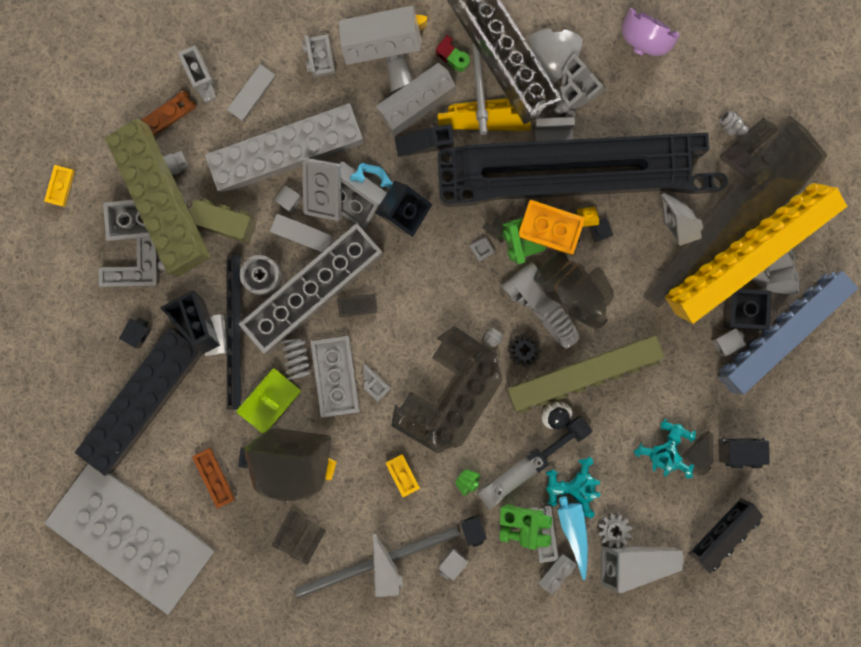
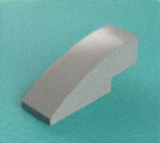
(300, 233)

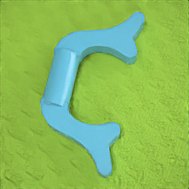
(385, 182)

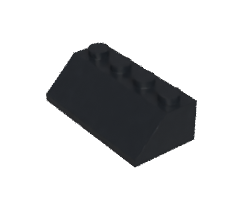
(726, 535)

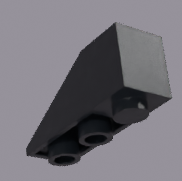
(425, 141)

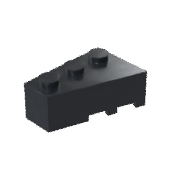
(193, 321)

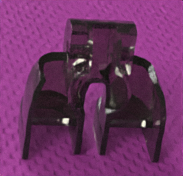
(581, 292)

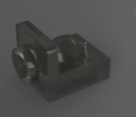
(495, 230)

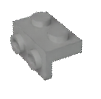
(319, 55)

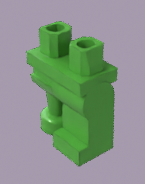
(530, 523)

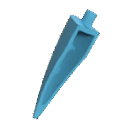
(574, 527)

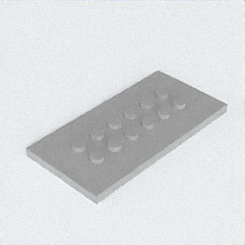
(130, 538)

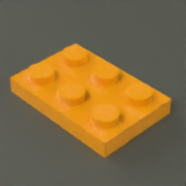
(551, 227)

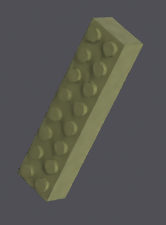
(157, 198)
(584, 373)

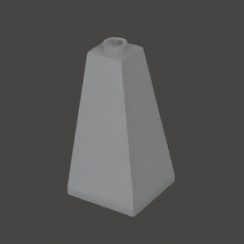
(635, 566)

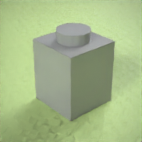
(729, 342)
(452, 564)

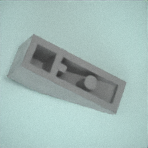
(385, 572)

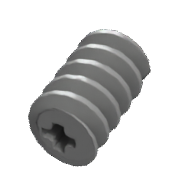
(295, 358)

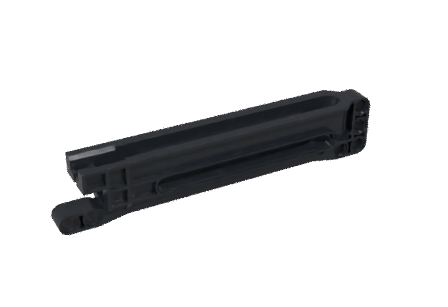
(662, 159)

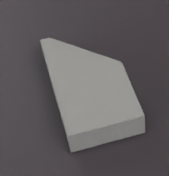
(374, 384)

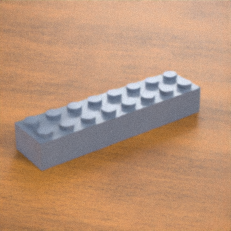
(786, 332)

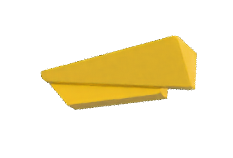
(500, 116)

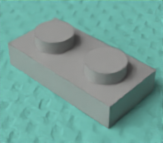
(557, 574)

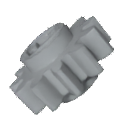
(611, 523)

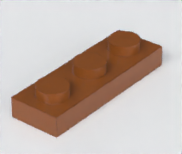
(213, 478)

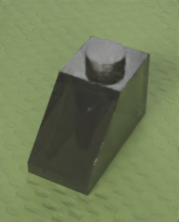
(700, 454)

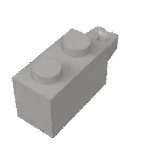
(198, 73)

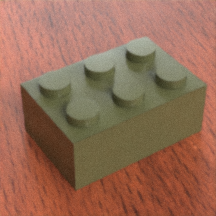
(223, 220)

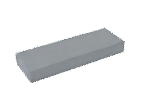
(251, 93)

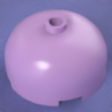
(647, 34)

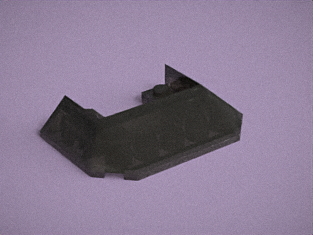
(462, 400)

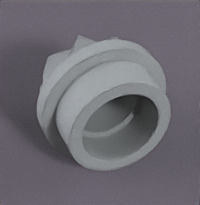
(492, 337)

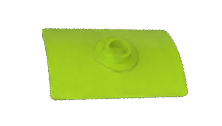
(268, 401)

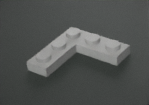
(143, 275)

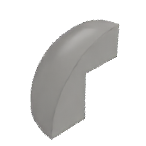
(554, 50)
(579, 84)
(780, 276)

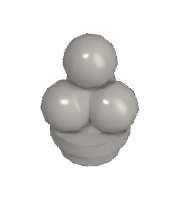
(563, 108)
(732, 123)

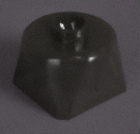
(288, 463)

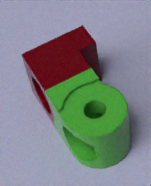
(452, 56)

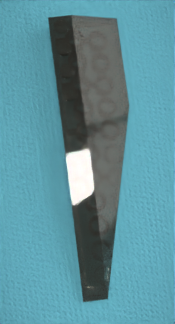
(793, 159)

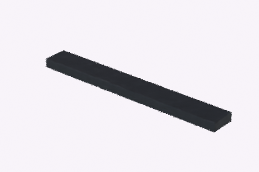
(233, 332)

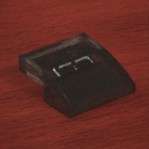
(298, 537)

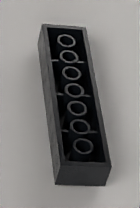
(139, 402)

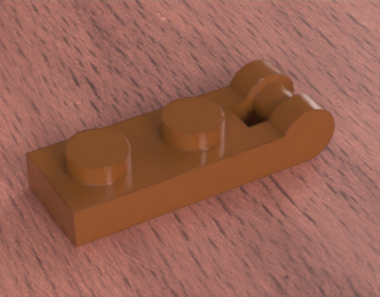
(169, 113)

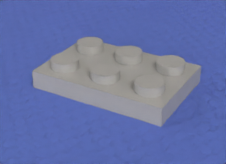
(321, 189)

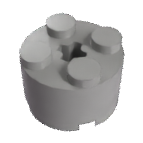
(253, 268)

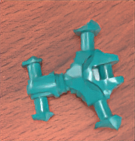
(666, 455)
(581, 487)

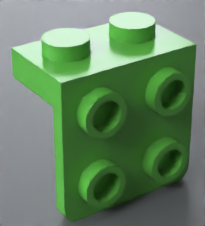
(518, 247)

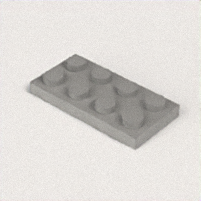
(335, 376)

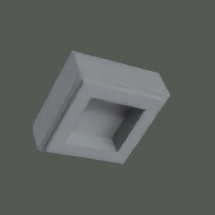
(482, 249)

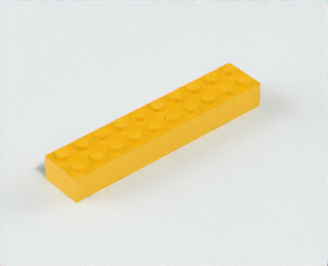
(755, 251)

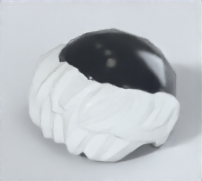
(556, 415)

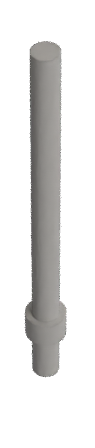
(481, 114)

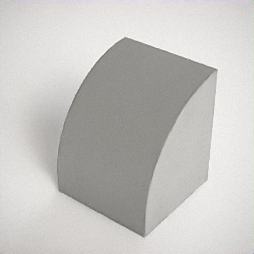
(288, 199)

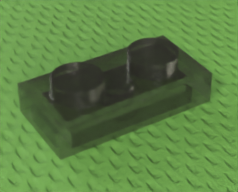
(357, 305)

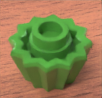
(468, 482)

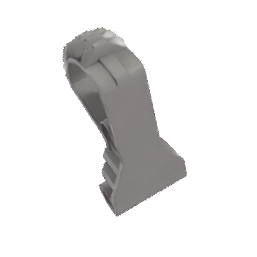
(524, 290)

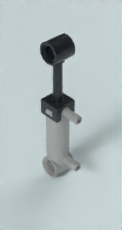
(533, 462)

